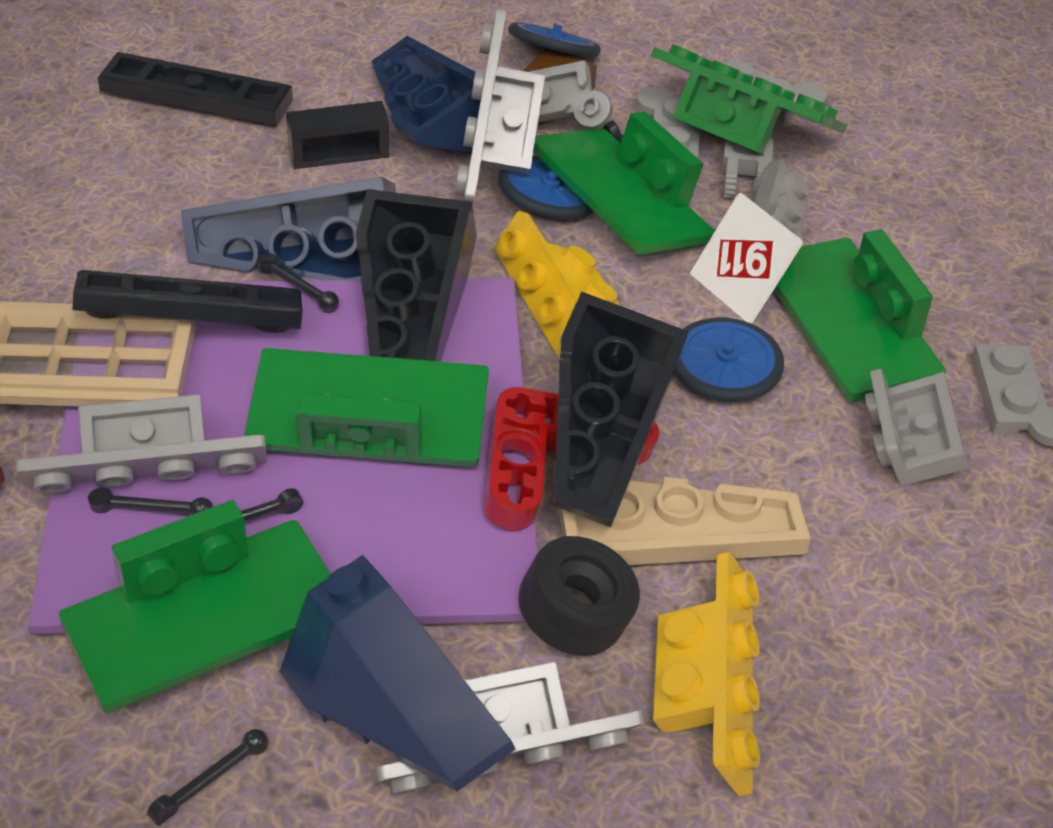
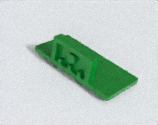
(728, 105)
(632, 185)
(860, 311)
(369, 407)
(191, 603)

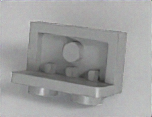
(917, 428)

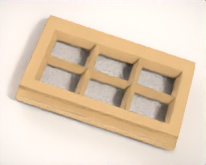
(83, 360)

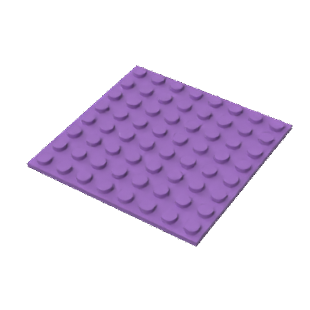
(409, 519)

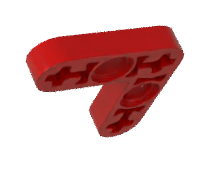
(532, 438)

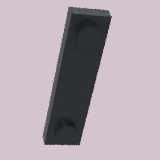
(196, 88)
(112, 294)

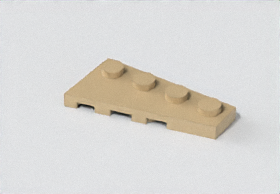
(693, 524)

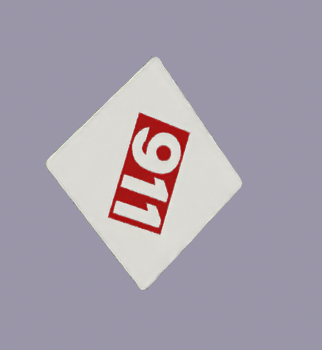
(746, 258)

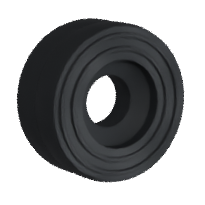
(563, 619)

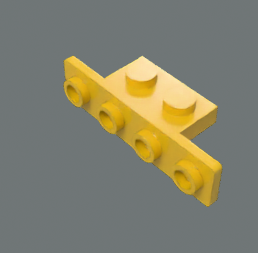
(548, 275)
(708, 672)

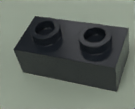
(338, 134)

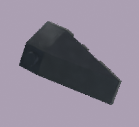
(413, 270)
(609, 395)

